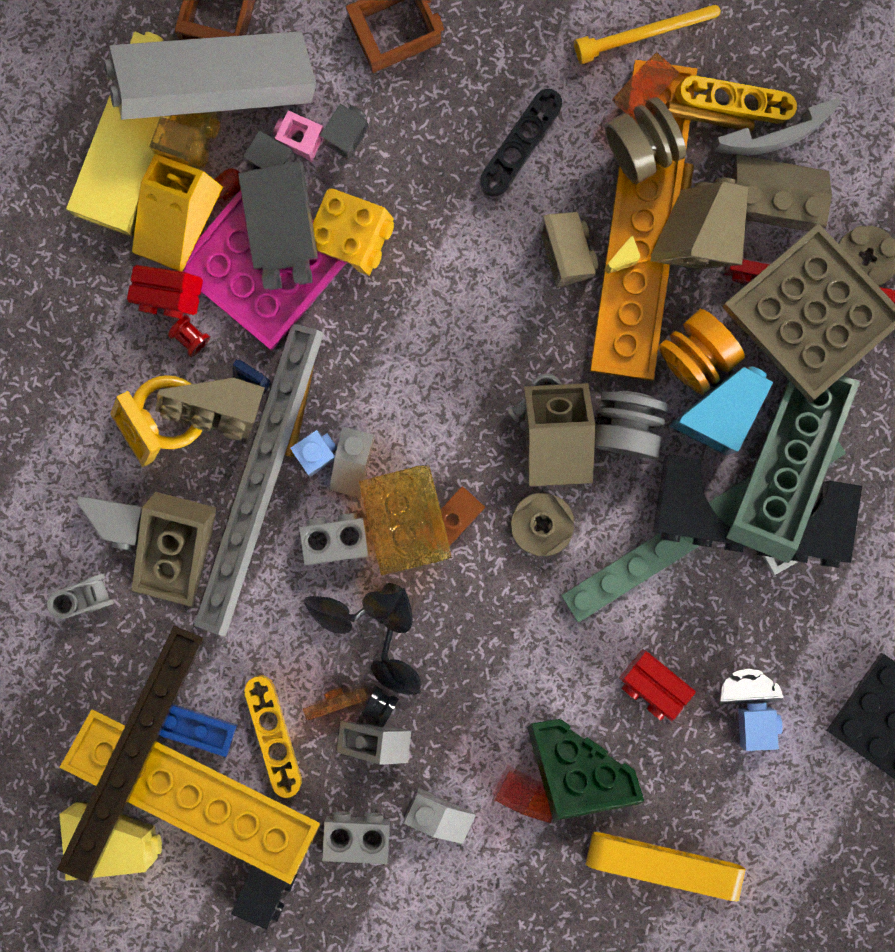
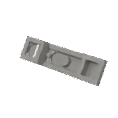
(743, 144)

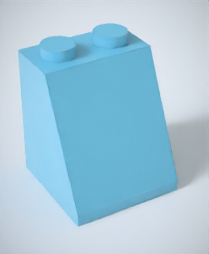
(727, 411)

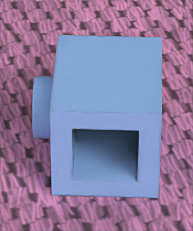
(315, 452)
(759, 727)

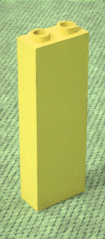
(115, 166)

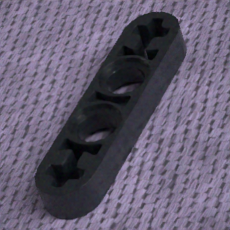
(520, 142)

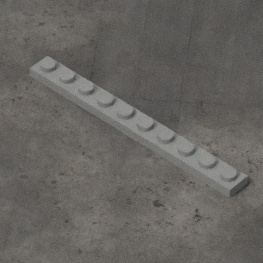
(258, 479)

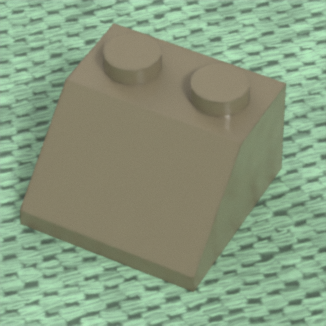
(567, 248)

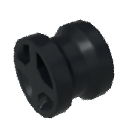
(380, 706)

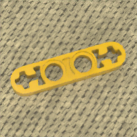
(736, 95)
(276, 735)

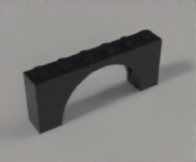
(687, 513)

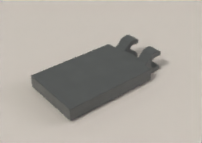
(279, 222)

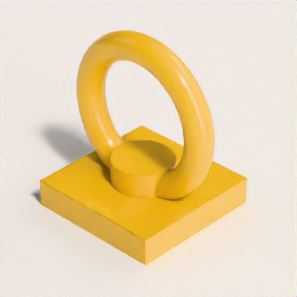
(139, 426)

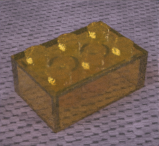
(405, 519)

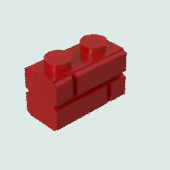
(164, 290)
(657, 685)

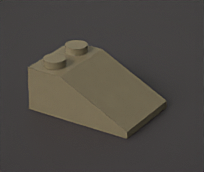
(172, 548)

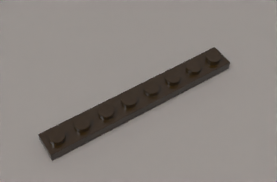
(130, 755)

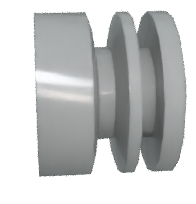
(630, 424)

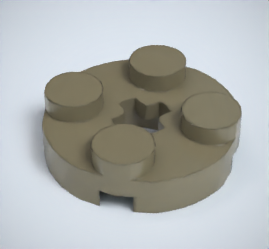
(881, 248)
(560, 527)

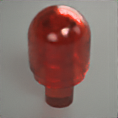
(230, 181)

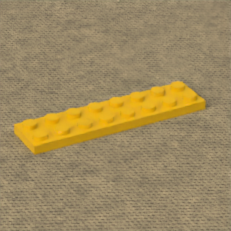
(200, 801)

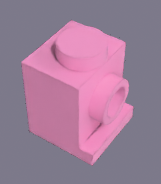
(294, 123)

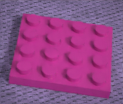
(232, 283)

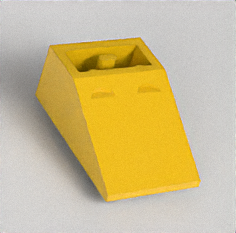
(172, 211)

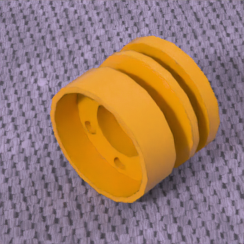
(707, 346)

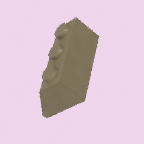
(784, 192)

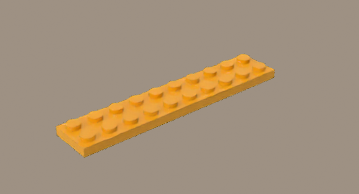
(635, 296)

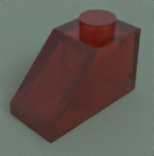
(523, 795)

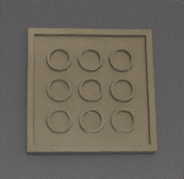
(813, 312)

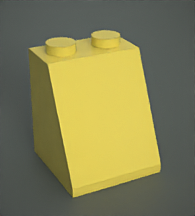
(130, 849)

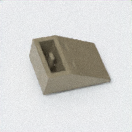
(218, 404)

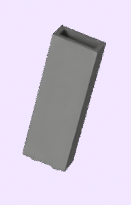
(209, 74)

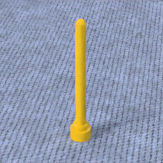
(588, 48)

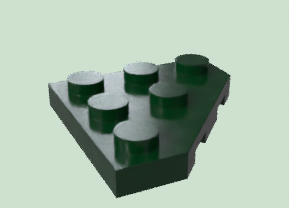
(579, 772)

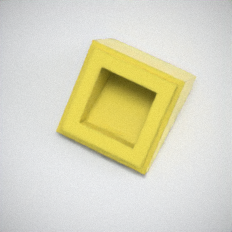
(625, 257)

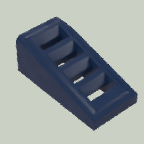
(246, 373)

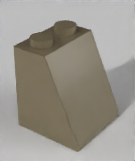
(705, 227)
(559, 434)

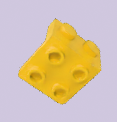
(352, 230)

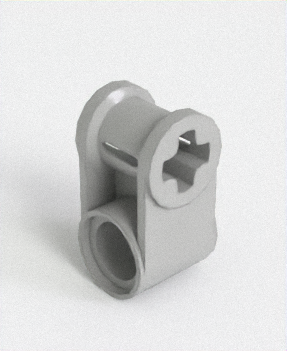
(85, 597)

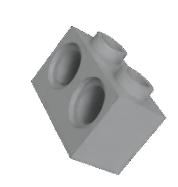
(335, 548)
(356, 848)

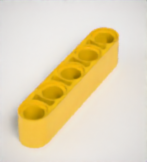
(665, 866)

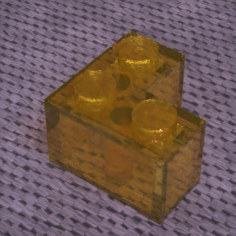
(185, 137)

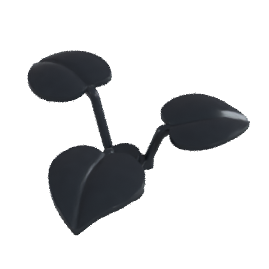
(390, 608)

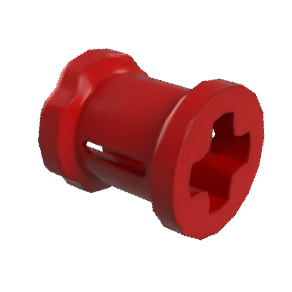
(188, 336)

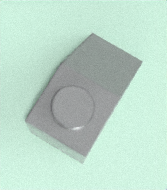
(351, 461)
(113, 520)
(374, 742)
(438, 817)

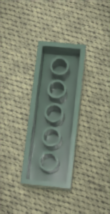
(791, 469)

